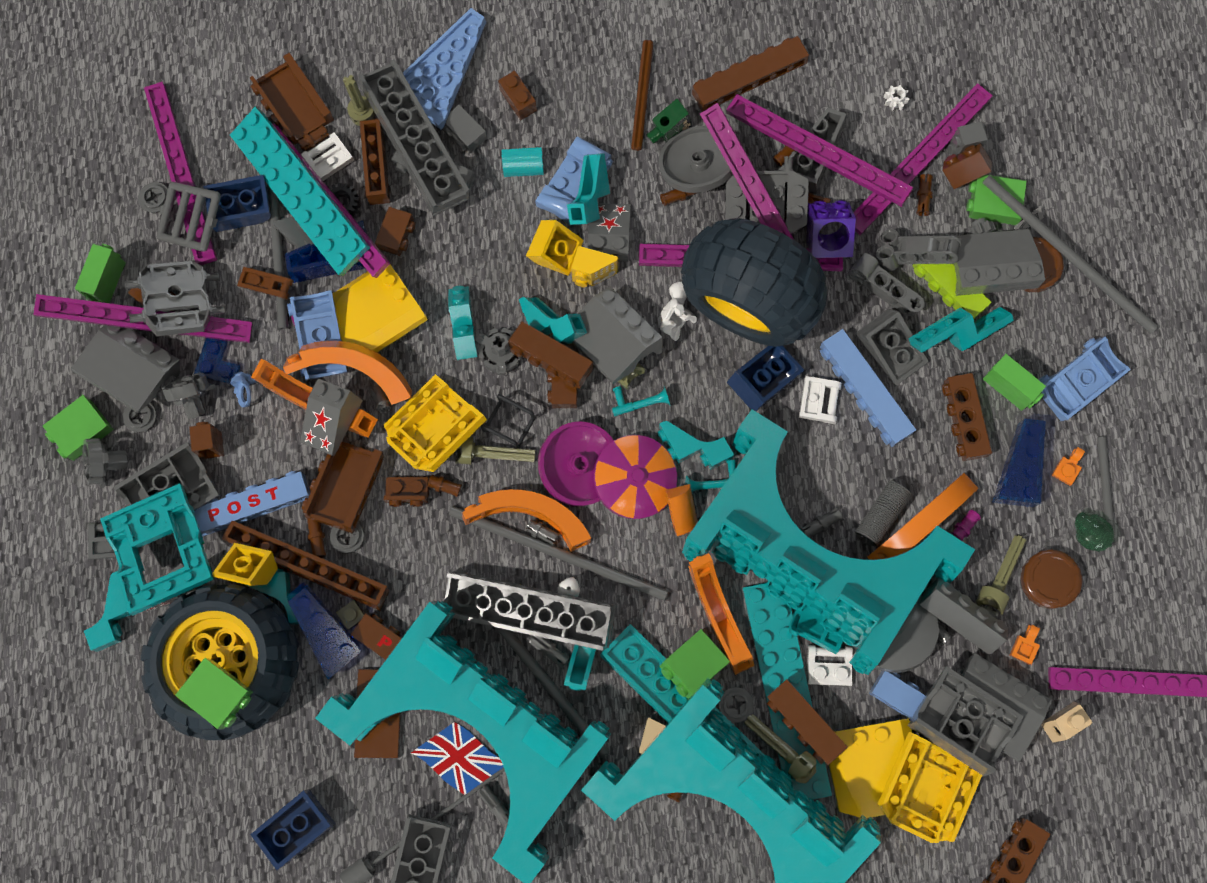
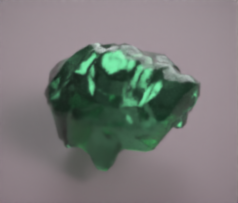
(1093, 531)

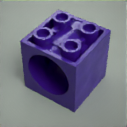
(835, 244)

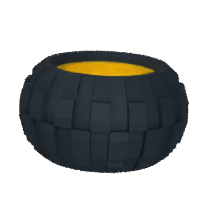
(754, 282)
(212, 614)

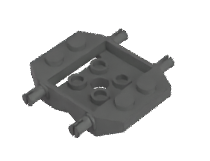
(775, 185)
(158, 281)

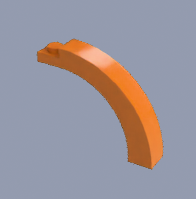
(357, 357)
(298, 393)
(535, 505)
(926, 519)
(719, 614)

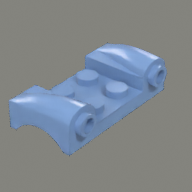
(566, 181)
(316, 322)
(1082, 379)

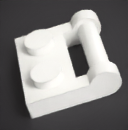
(331, 160)
(813, 399)
(829, 673)

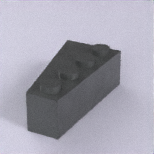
(829, 128)

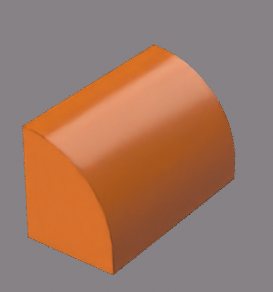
(682, 509)

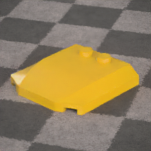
(376, 310)
(432, 425)
(865, 765)
(928, 791)

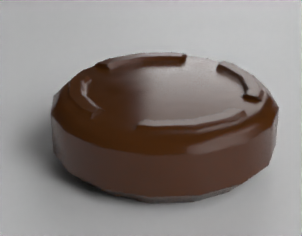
(1052, 264)
(1051, 579)

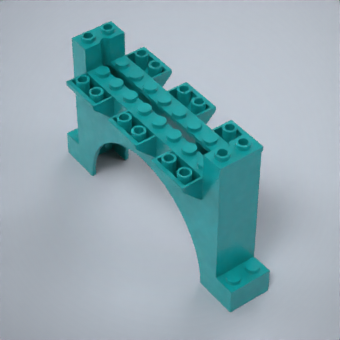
(855, 596)
(535, 750)
(707, 758)

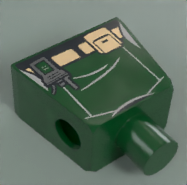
(677, 119)

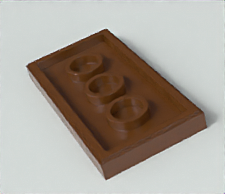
(385, 736)

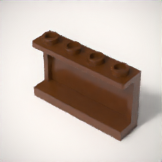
(291, 100)
(343, 487)

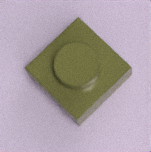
(350, 614)

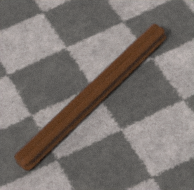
(642, 94)

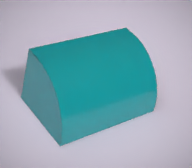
(522, 162)

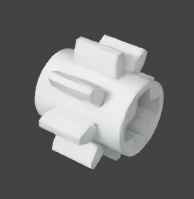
(899, 100)

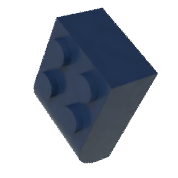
(241, 203)
(764, 376)
(293, 829)

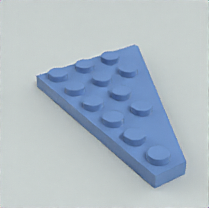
(441, 68)

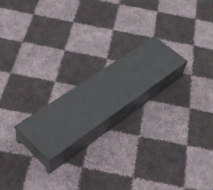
(414, 138)
(530, 610)
(420, 850)

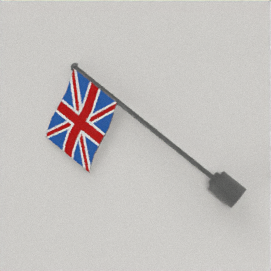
(460, 762)

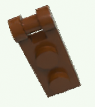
(264, 283)

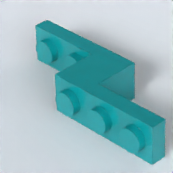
(961, 329)

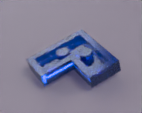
(211, 362)

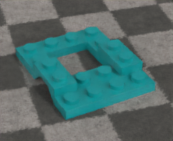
(144, 523)

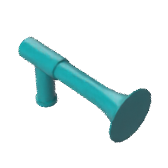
(623, 407)
(698, 485)

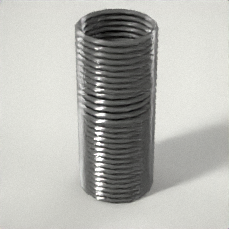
(879, 518)

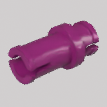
(963, 528)

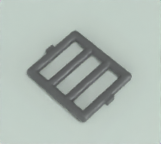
(211, 222)

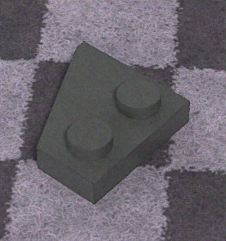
(292, 231)

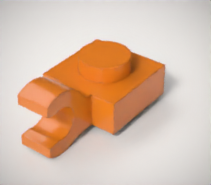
(1067, 468)
(1025, 647)

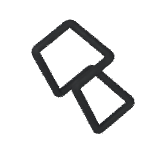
(501, 398)

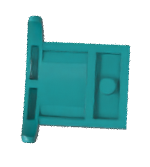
(808, 626)

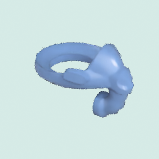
(240, 381)

